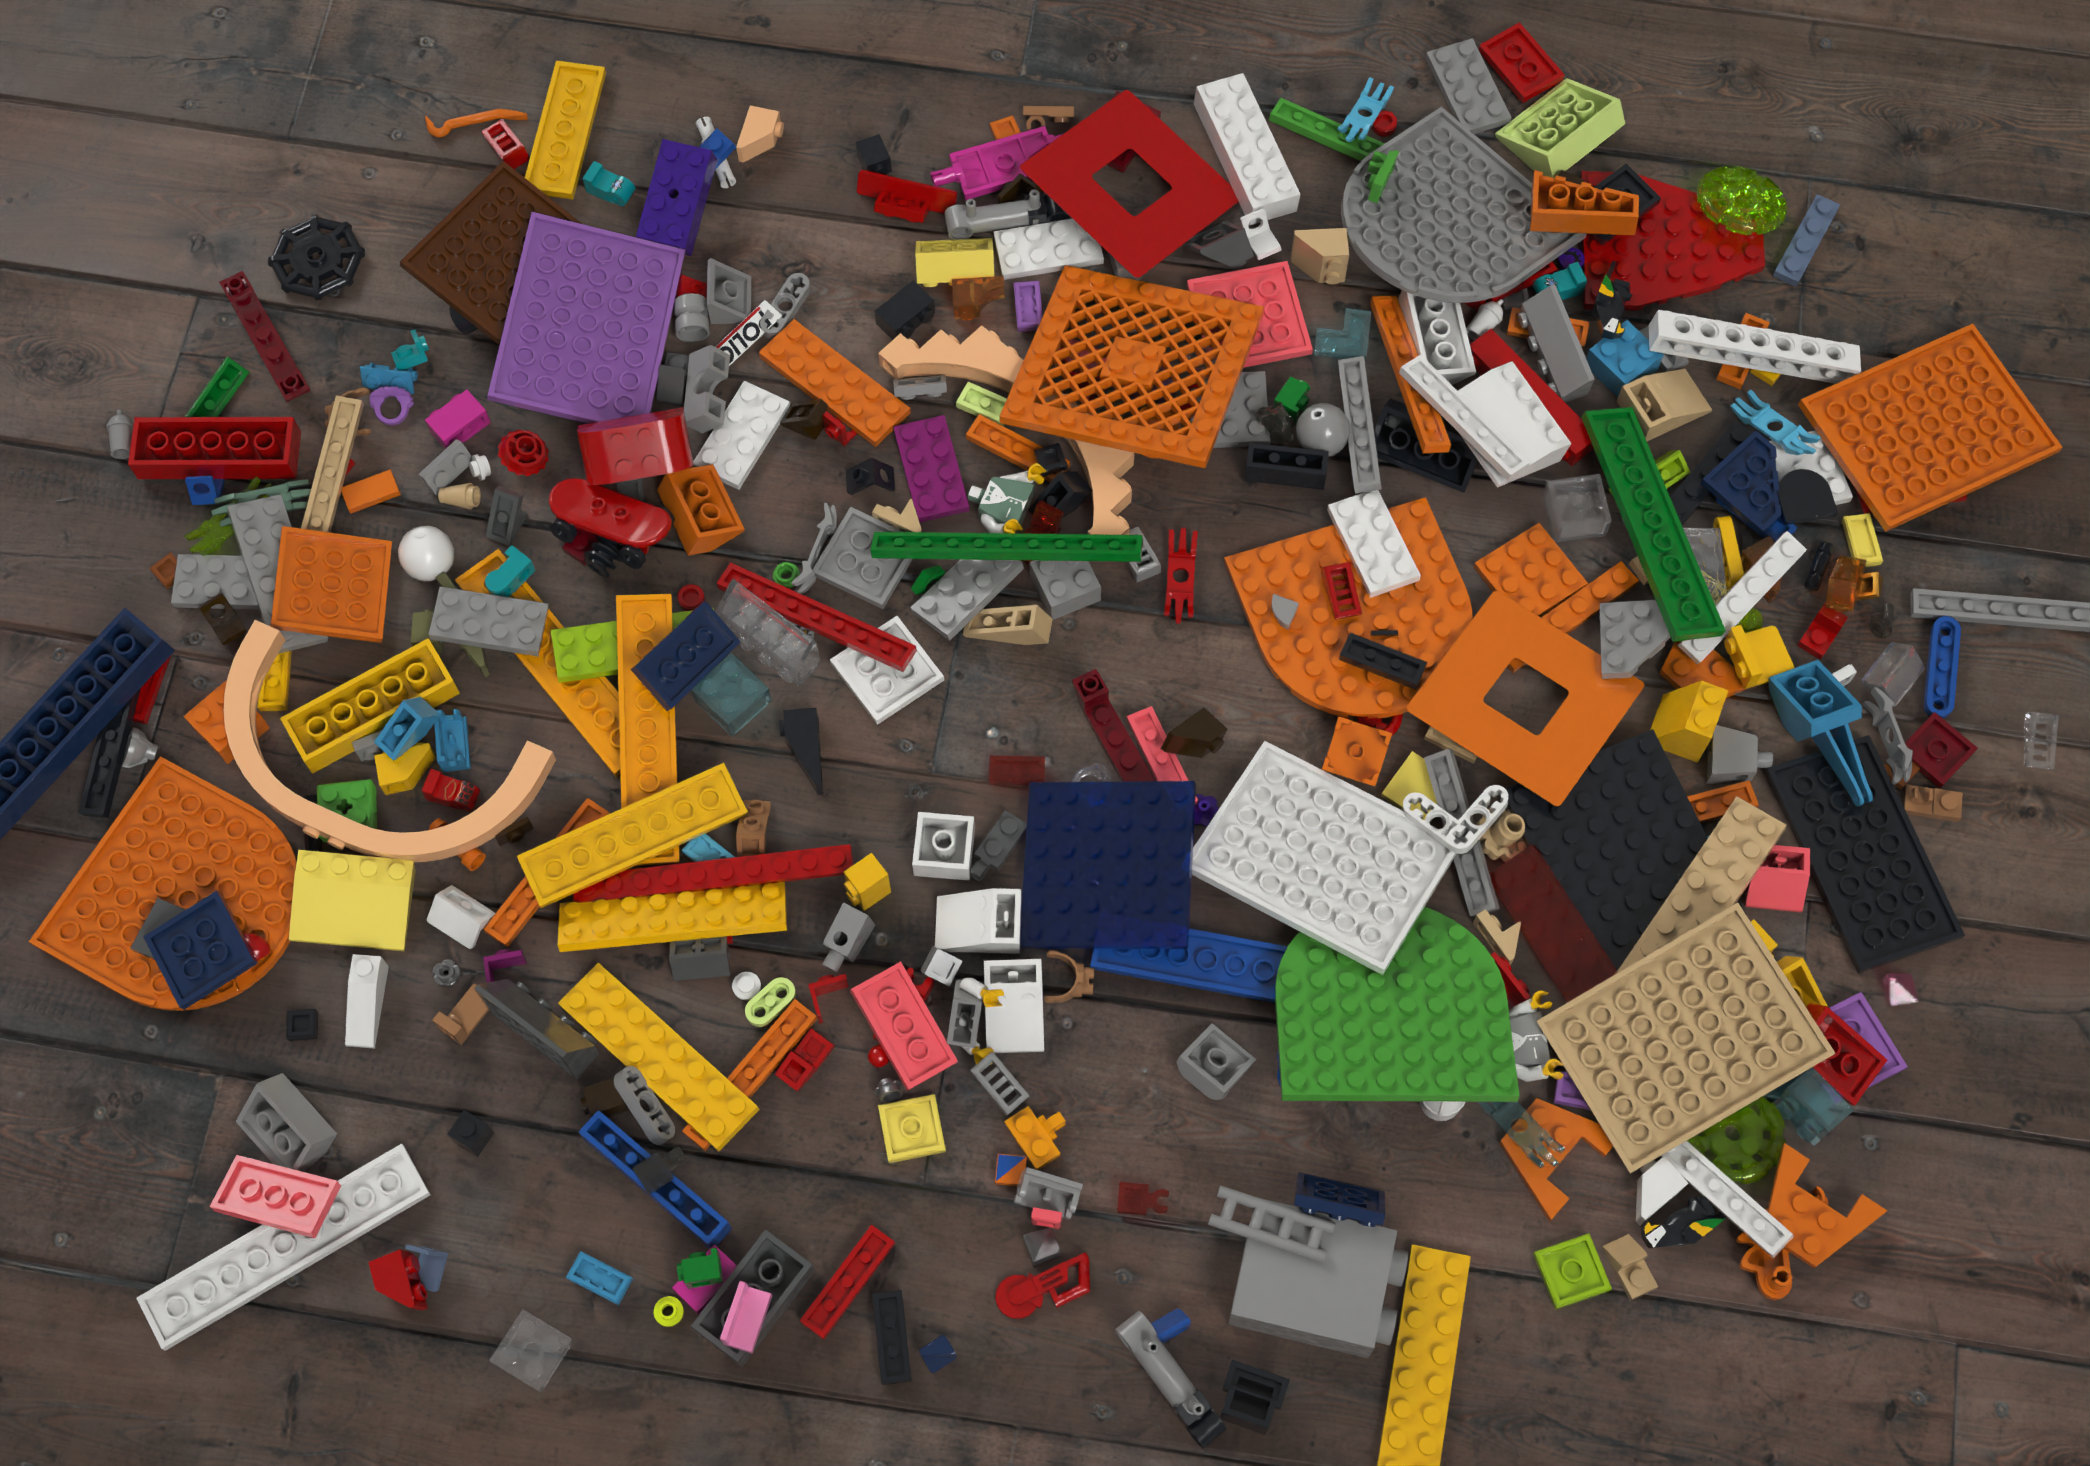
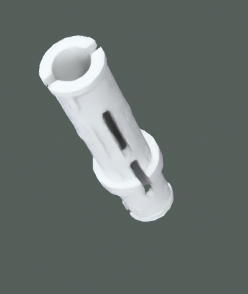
(723, 170)

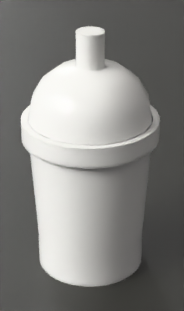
(1487, 318)

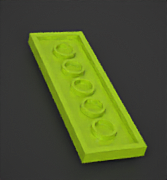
(590, 649)

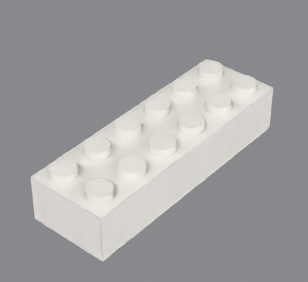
(1246, 147)

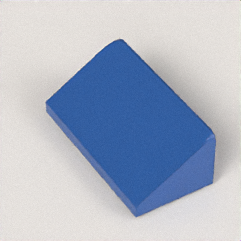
(1171, 1325)

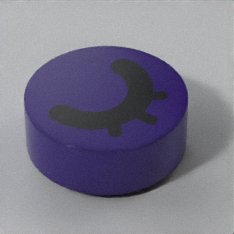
(1571, 256)

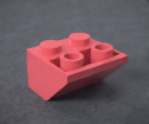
(1780, 880)

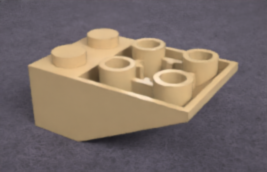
(1663, 401)

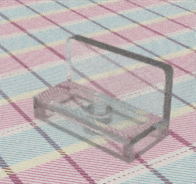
(1895, 671)

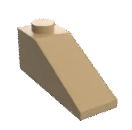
(1011, 625)

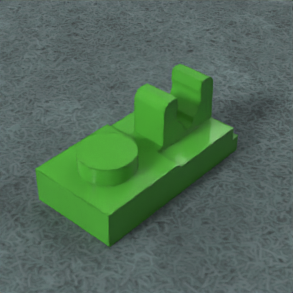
(1380, 172)

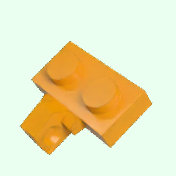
(1036, 1135)

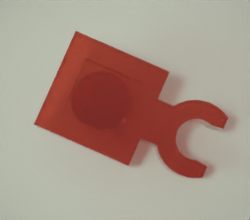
(1135, 1199)

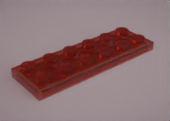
(1551, 923)

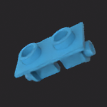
(379, 376)

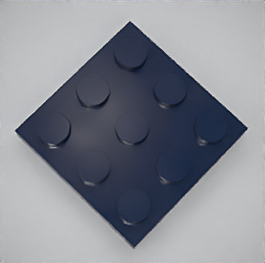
(200, 950)
(1340, 1199)

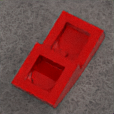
(805, 1060)

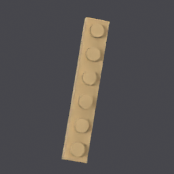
(332, 464)

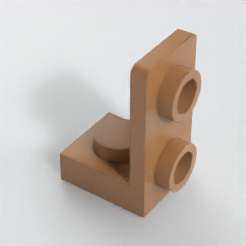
(752, 828)
(463, 1017)

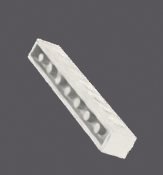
(1753, 347)

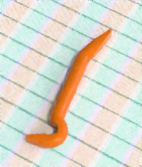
(473, 119)

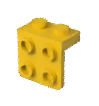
(1757, 654)

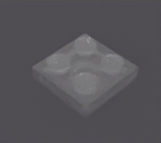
(531, 1350)

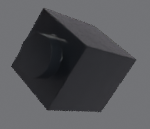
(874, 155)
(470, 1133)

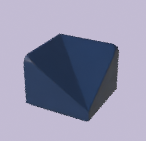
(937, 1354)

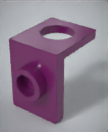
(501, 960)

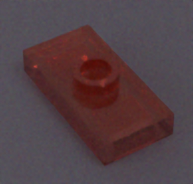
(1016, 770)

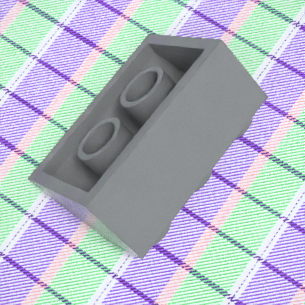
(285, 1124)

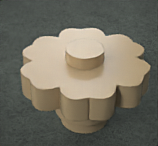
(1503, 836)

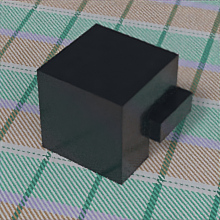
(1252, 1396)

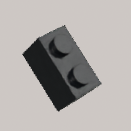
(905, 311)

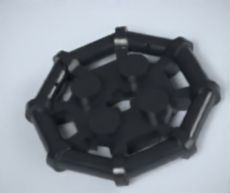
(316, 270)

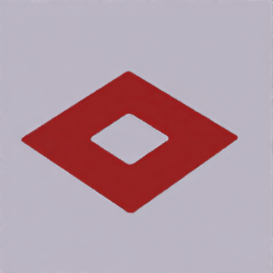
(1143, 240)

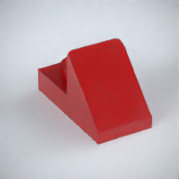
(1822, 631)

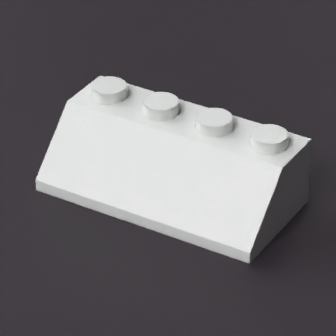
(1439, 335)

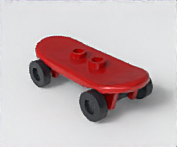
(609, 516)

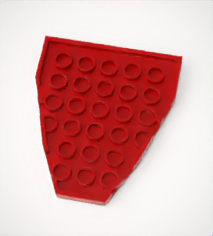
(1672, 251)

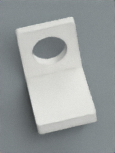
(1260, 238)

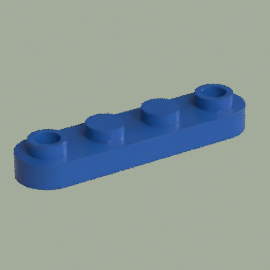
(1942, 667)

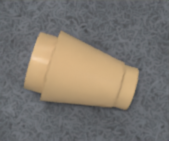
(461, 495)

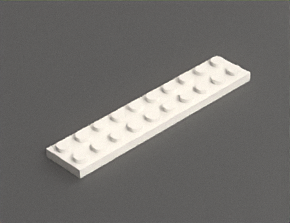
(274, 1255)

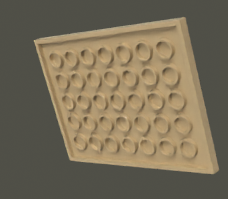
(1685, 1037)

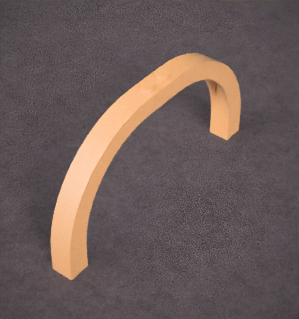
(498, 812)

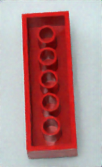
(215, 447)

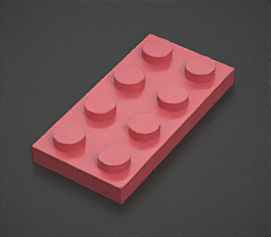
(903, 1026)
(275, 1196)

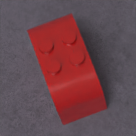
(635, 447)

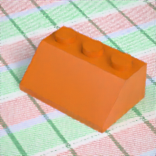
(700, 508)

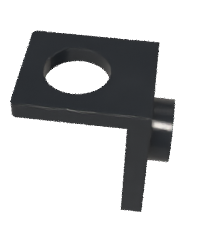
(868, 474)

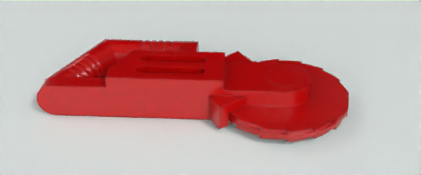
(1021, 1295)

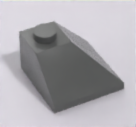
(1223, 243)

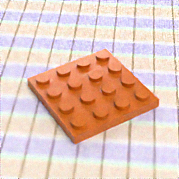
(331, 584)

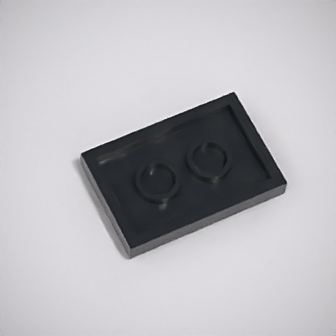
(1628, 181)

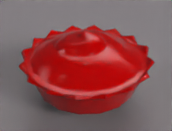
(523, 452)

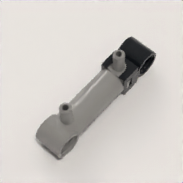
(969, 219)
(1183, 1397)

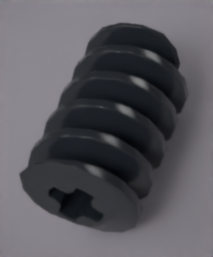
(601, 556)

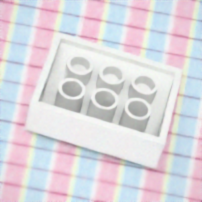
(1519, 416)

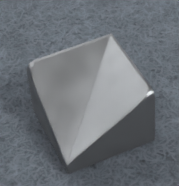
(1041, 1246)

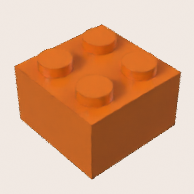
(209, 723)

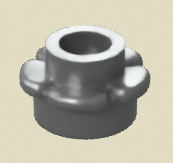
(446, 980)
(888, 1090)

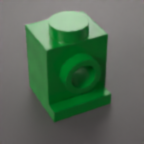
(1294, 397)
(701, 1269)

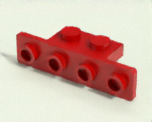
(904, 197)

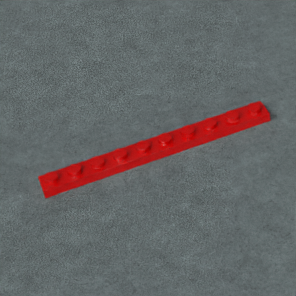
(722, 873)

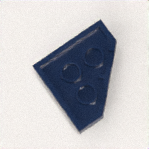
(1748, 483)

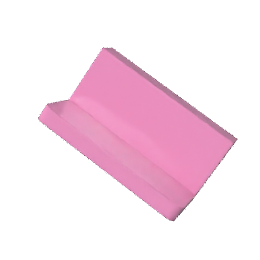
(745, 1318)

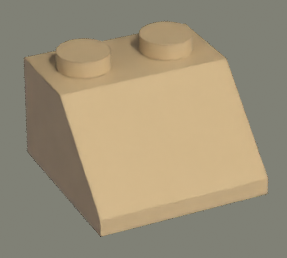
(1321, 254)

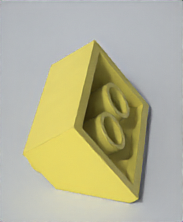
(953, 259)

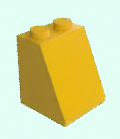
(1688, 719)

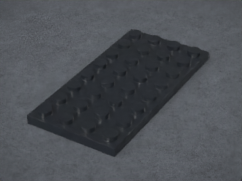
(1865, 860)

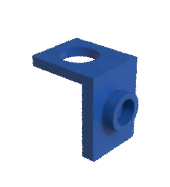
(205, 489)

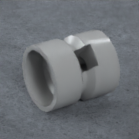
(691, 318)

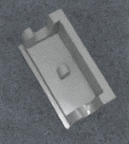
(1047, 1192)

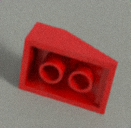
(1854, 1061)

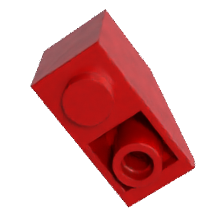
(399, 1279)

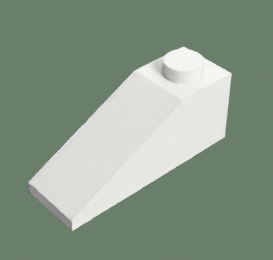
(365, 1000)

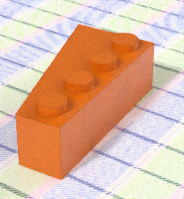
(1581, 208)

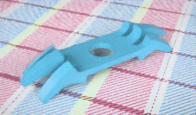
(1368, 103)
(1764, 415)

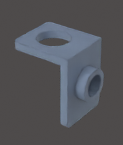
(431, 1266)

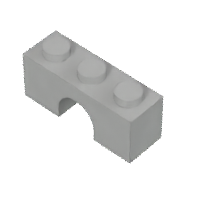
(705, 371)

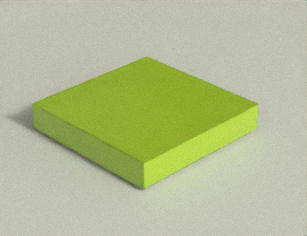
(1572, 1271)

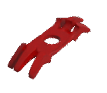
(1180, 561)

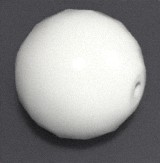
(425, 553)

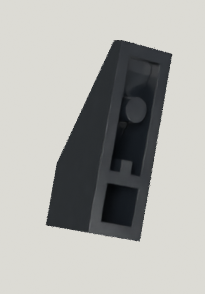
(803, 740)

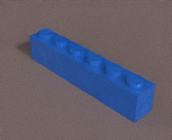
(673, 1197)

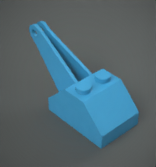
(1812, 704)

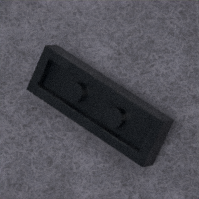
(1383, 661)
(891, 1337)

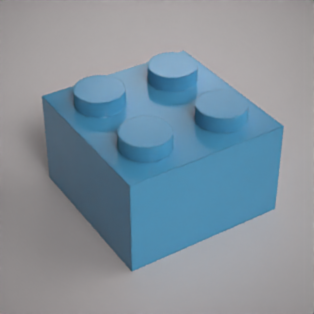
(1623, 359)

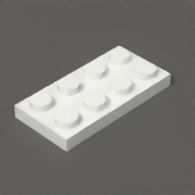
(1045, 249)
(746, 431)
(1373, 543)

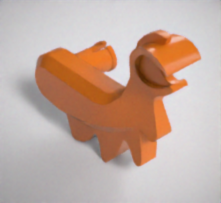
(1771, 1274)

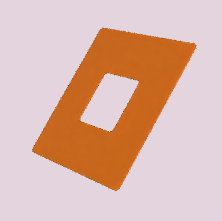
(1543, 762)

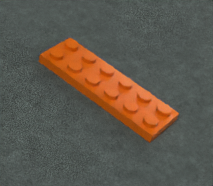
(835, 380)

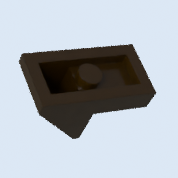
(805, 417)

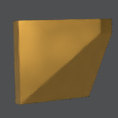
(1871, 586)

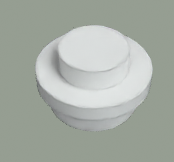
(479, 467)
(746, 985)

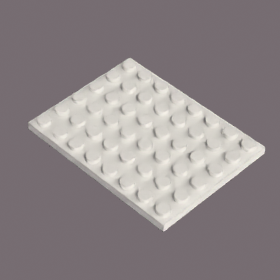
(1321, 857)

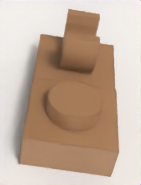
(1060, 114)
(1932, 803)

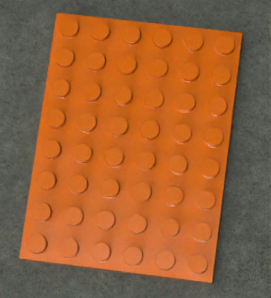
(1929, 427)

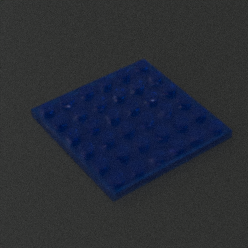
(1108, 865)

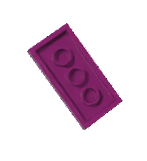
(931, 468)

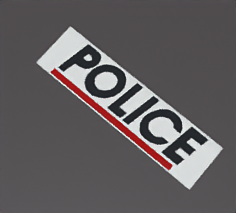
(747, 332)

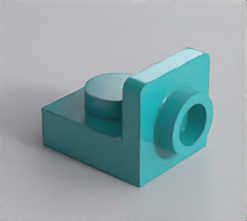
(411, 355)

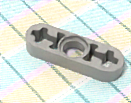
(786, 294)
(643, 1118)

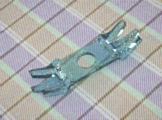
(1529, 1139)

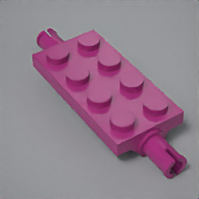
(992, 164)

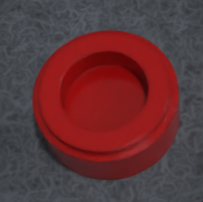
(1385, 124)
(690, 597)

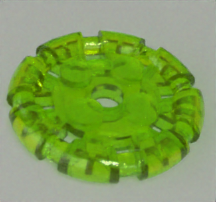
(1734, 201)
(1750, 1142)

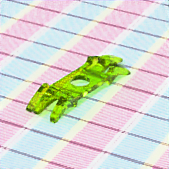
(215, 531)

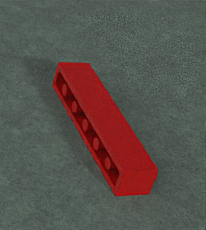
(1491, 352)

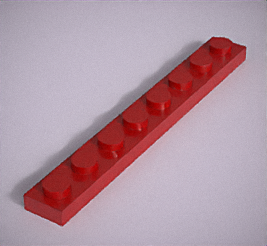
(823, 619)

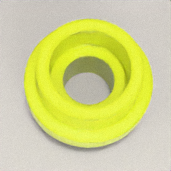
(675, 1317)

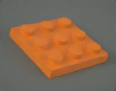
(1531, 571)

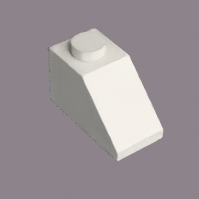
(1656, 1188)

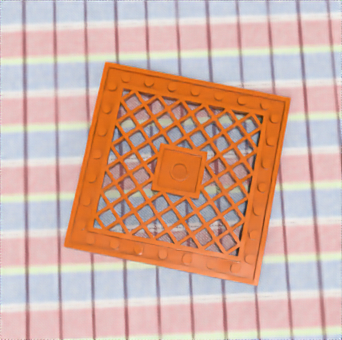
(1134, 365)

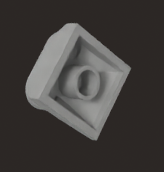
(1214, 1063)

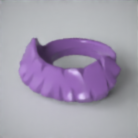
(378, 397)

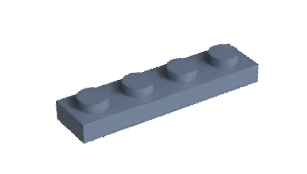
(1806, 240)

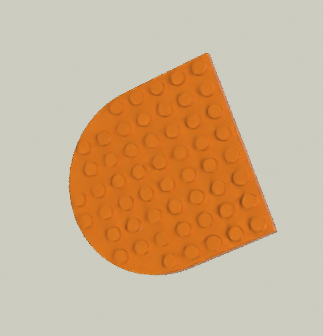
(1307, 655)
(176, 845)

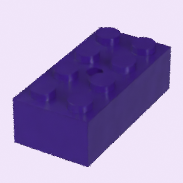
(680, 172)

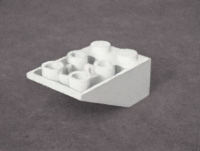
(979, 921)
(1019, 1021)

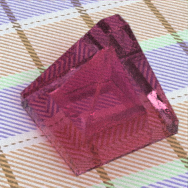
(1900, 989)

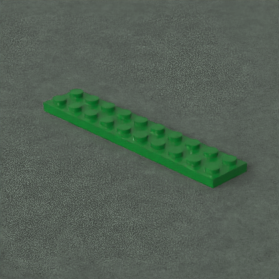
(1653, 524)

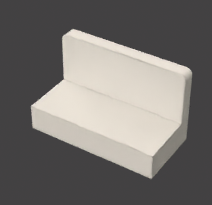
(459, 916)

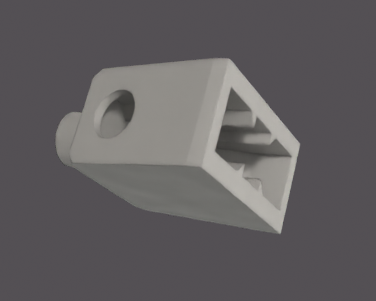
(1734, 756)
(848, 925)

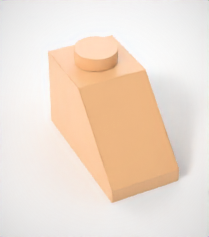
(759, 132)

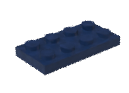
(685, 656)

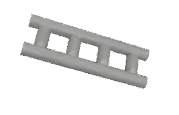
(1281, 1240)

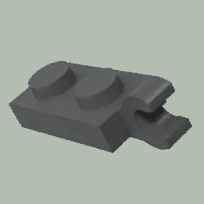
(998, 845)

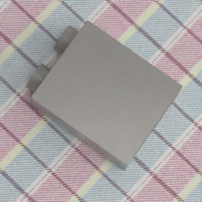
(1320, 1302)

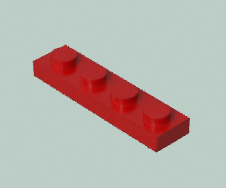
(847, 1282)

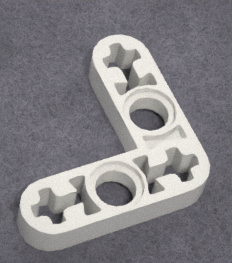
(1453, 826)

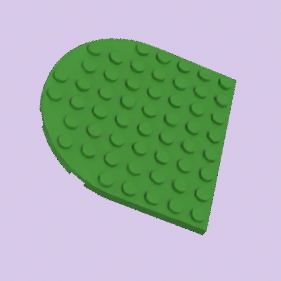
(1414, 1034)

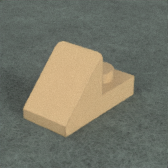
(905, 522)
(1501, 942)
(1630, 1267)

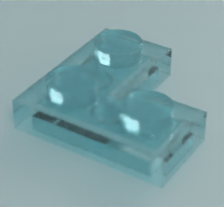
(1347, 343)

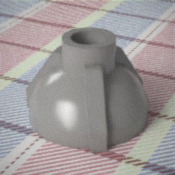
(138, 749)

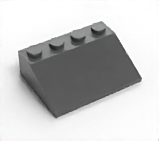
(539, 1025)

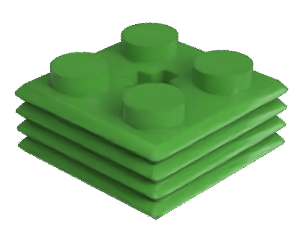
(358, 795)

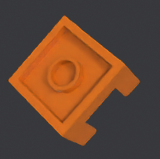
(1357, 751)

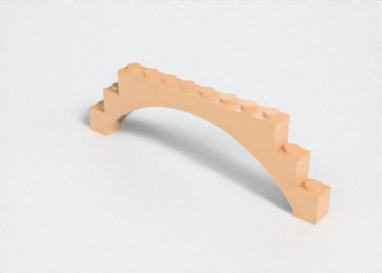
(991, 362)

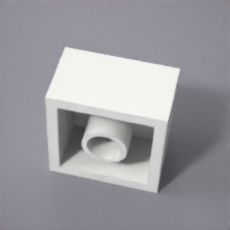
(943, 846)

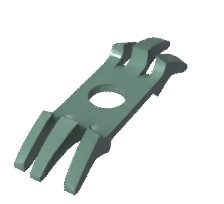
(270, 491)

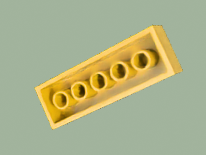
(365, 704)

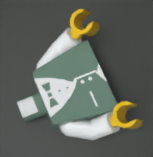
(1006, 500)

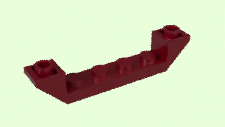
(264, 336)
(1109, 729)

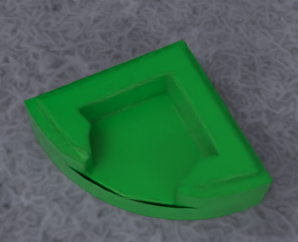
(925, 577)

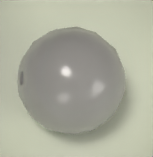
(1323, 428)

